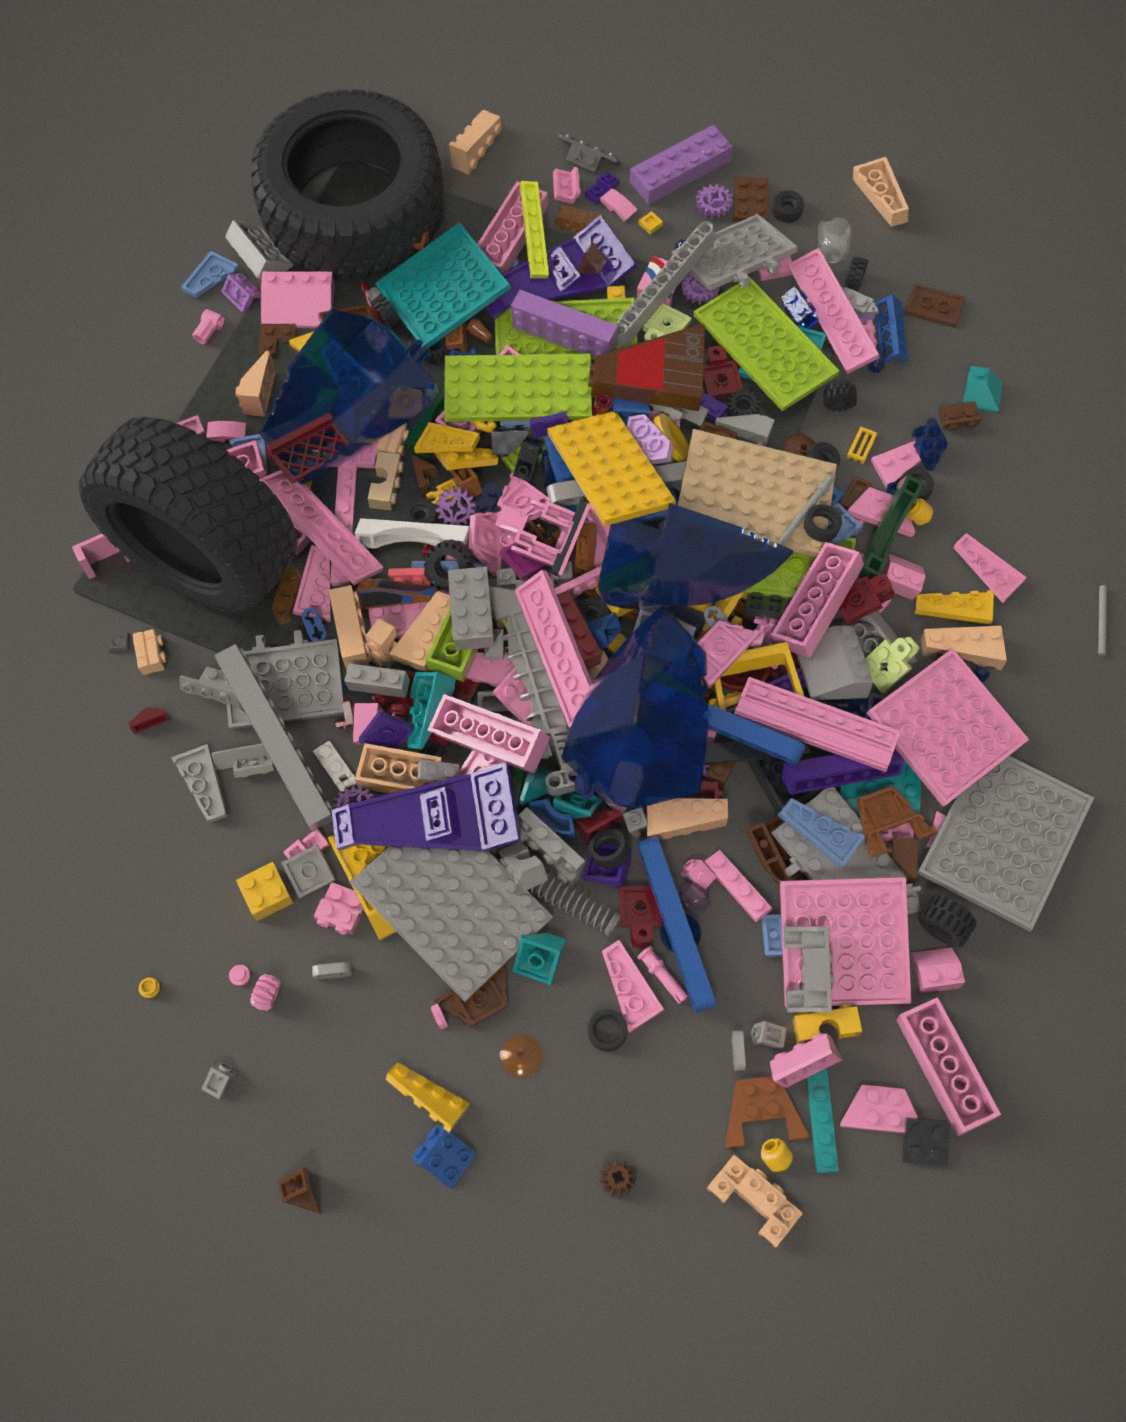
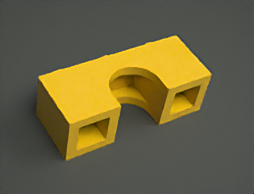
(844, 1019)

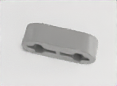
(719, 615)
(332, 970)
(738, 1051)

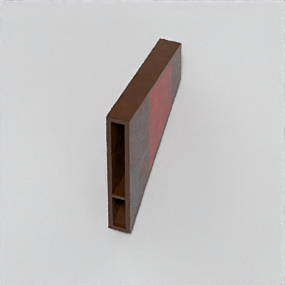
(654, 371)

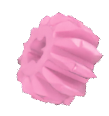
(265, 992)

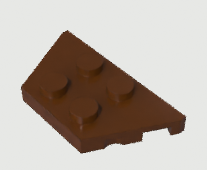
(481, 1005)

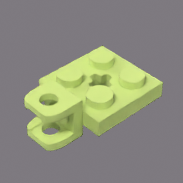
(665, 314)
(896, 656)

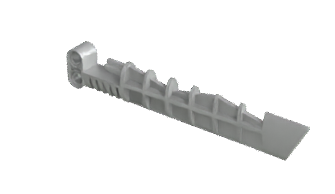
(531, 670)

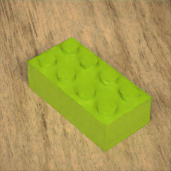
(444, 658)

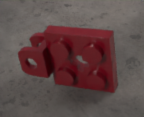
(718, 367)
(871, 596)
(639, 922)

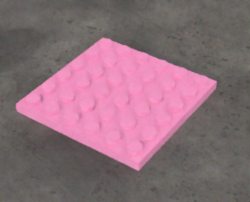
(948, 726)
(865, 934)

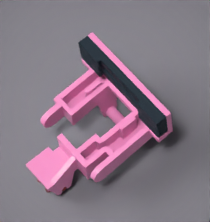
(568, 522)

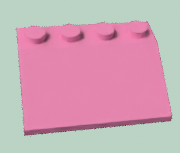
(296, 297)

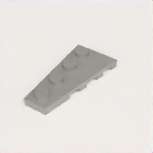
(202, 780)

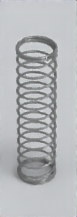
(608, 930)

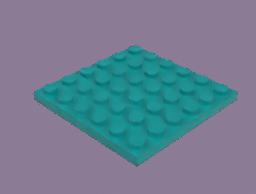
(442, 286)

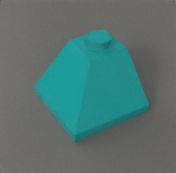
(983, 388)
(576, 805)
(539, 956)

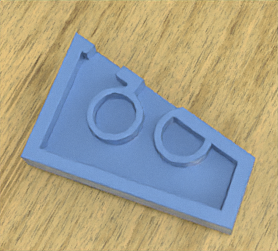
(208, 274)

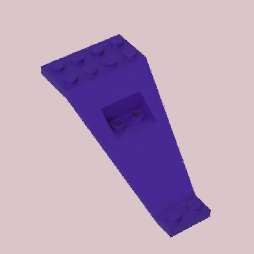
(570, 256)
(473, 810)

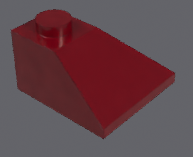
(598, 821)

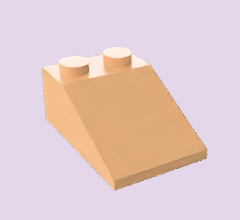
(256, 387)

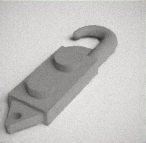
(860, 303)

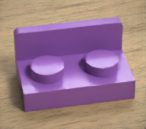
(240, 291)

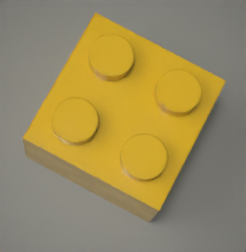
(264, 891)

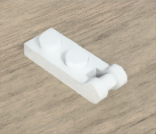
(334, 766)

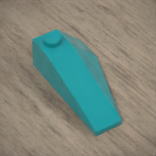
(427, 693)
(535, 785)

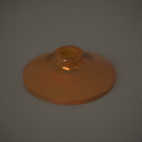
(521, 1066)

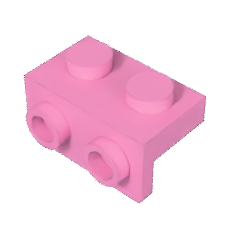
(566, 185)

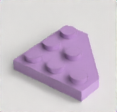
(650, 439)

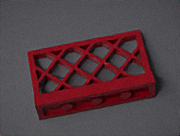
(298, 438)

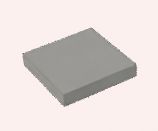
(308, 871)

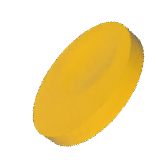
(674, 435)

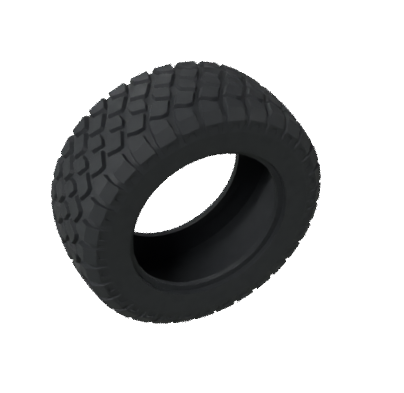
(338, 131)
(188, 514)

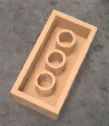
(350, 626)
(389, 769)

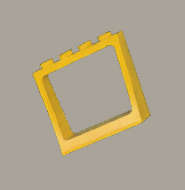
(758, 659)

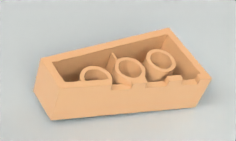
(685, 816)

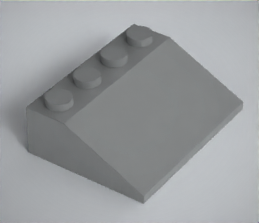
(837, 666)

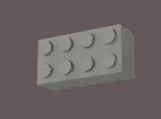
(471, 608)

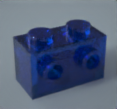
(802, 311)

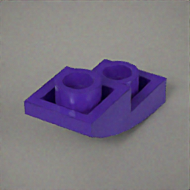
(603, 185)

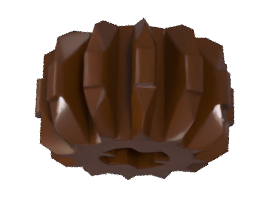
(625, 1176)

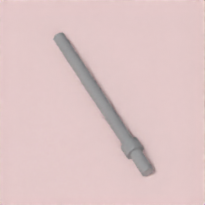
(821, 491)

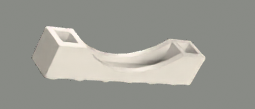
(376, 533)

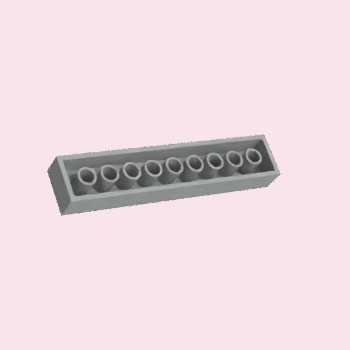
(271, 733)

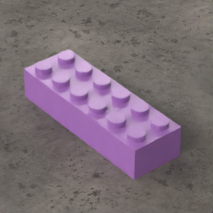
(681, 164)
(563, 325)

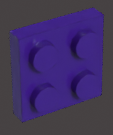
(386, 731)

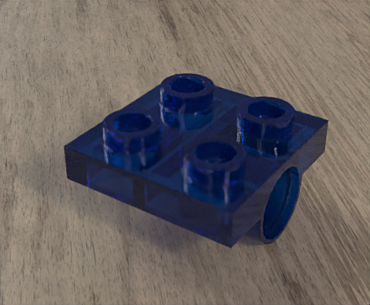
(929, 443)

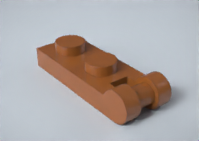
(585, 547)

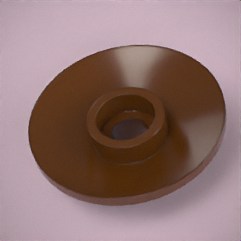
(795, 442)

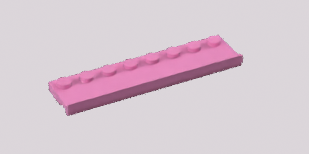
(817, 724)

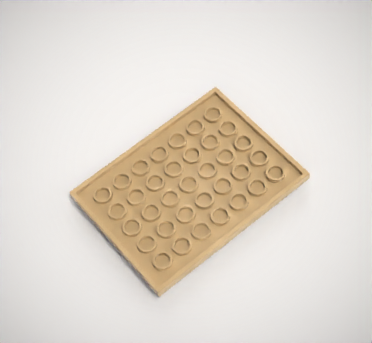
(754, 487)

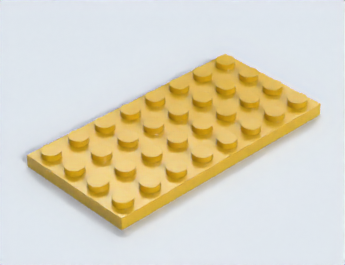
(610, 468)

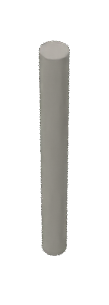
(1102, 620)

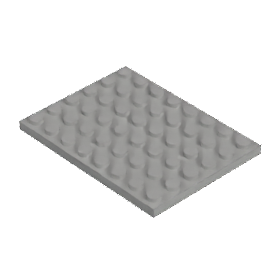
(1007, 840)
(452, 910)

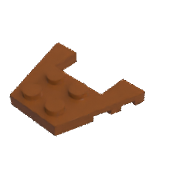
(886, 811)
(761, 1101)

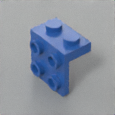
(443, 1156)

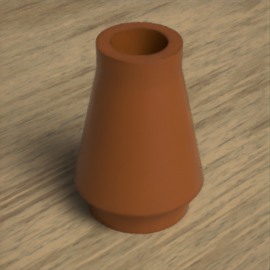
(479, 330)

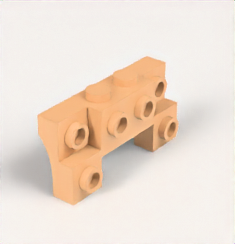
(759, 1194)

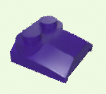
(613, 877)

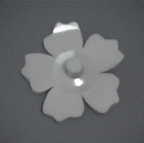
(373, 293)

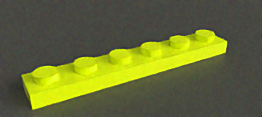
(534, 229)

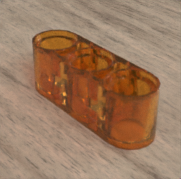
(574, 218)
(286, 603)

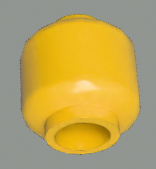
(920, 512)
(776, 1155)

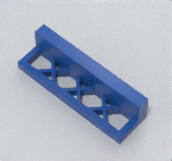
(894, 326)

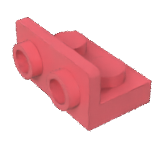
(410, 575)

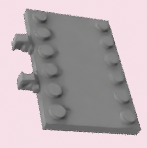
(740, 251)
(298, 679)
(817, 865)

